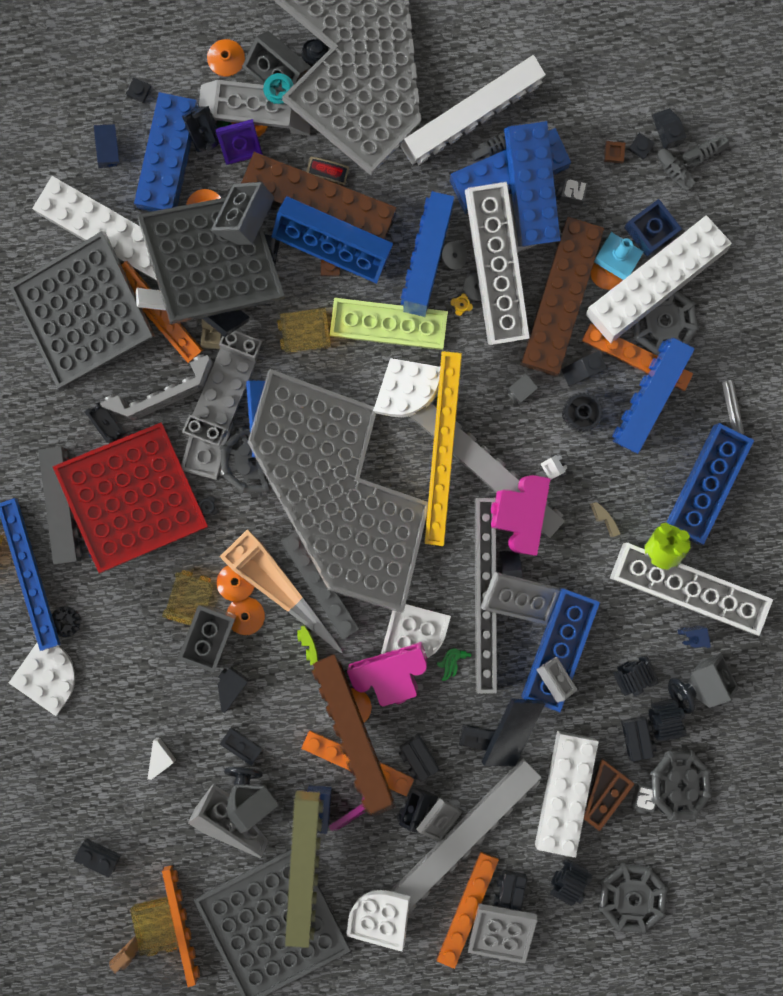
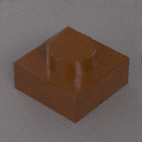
(614, 152)
(329, 269)

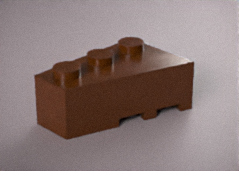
(606, 794)

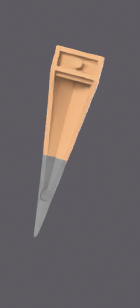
(257, 566)

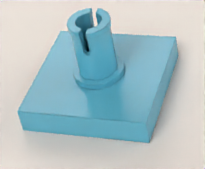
(618, 256)

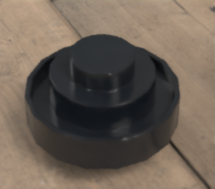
(313, 51)

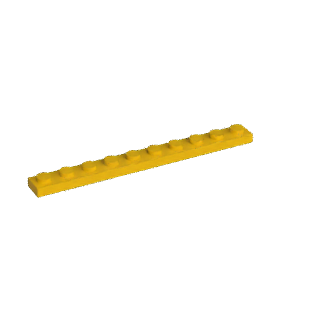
(443, 448)

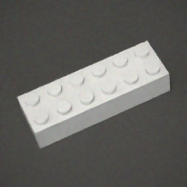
(566, 794)

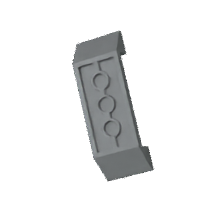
(247, 101)
(201, 366)
(223, 388)

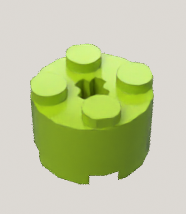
(667, 546)

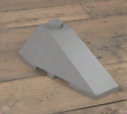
(212, 819)

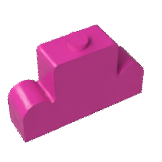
(522, 513)
(390, 674)

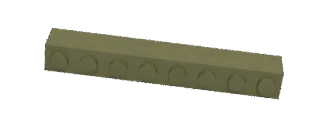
(302, 868)

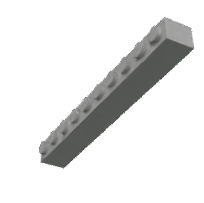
(484, 466)
(484, 620)
(468, 832)

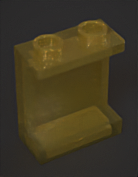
(304, 330)
(187, 595)
(154, 927)

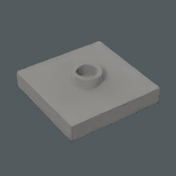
(439, 820)

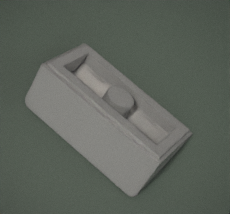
(557, 680)

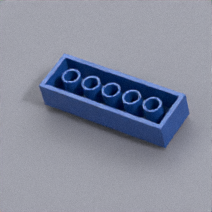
(165, 155)
(496, 169)
(532, 183)
(331, 239)
(427, 253)
(653, 394)
(710, 482)
(562, 639)

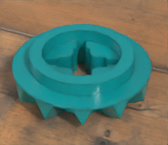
(273, 82)

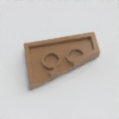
(124, 956)

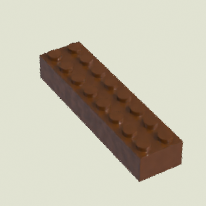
(320, 194)
(562, 296)
(354, 736)

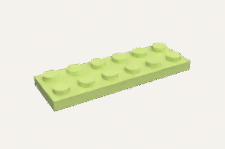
(387, 324)

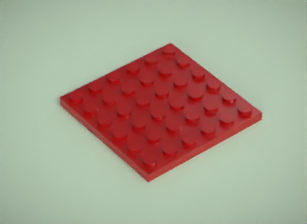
(130, 497)

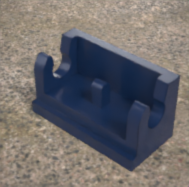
(106, 145)
(697, 636)

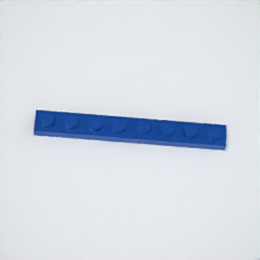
(28, 575)

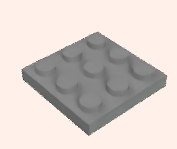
(502, 933)

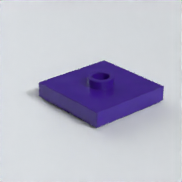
(238, 141)

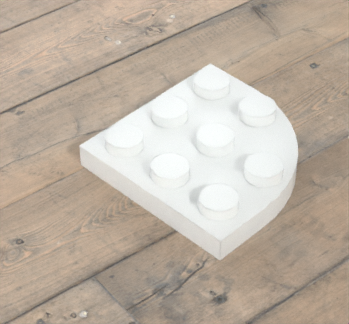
(407, 388)
(416, 626)
(46, 678)
(380, 919)

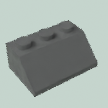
(272, 56)
(243, 213)
(207, 637)

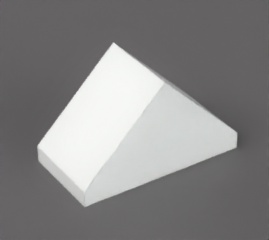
(160, 758)

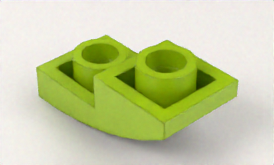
(307, 640)

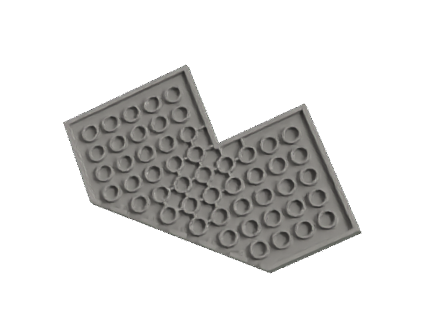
(366, 83)
(313, 457)

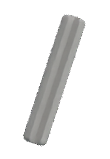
(732, 406)

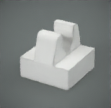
(553, 467)

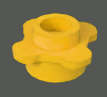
(461, 309)

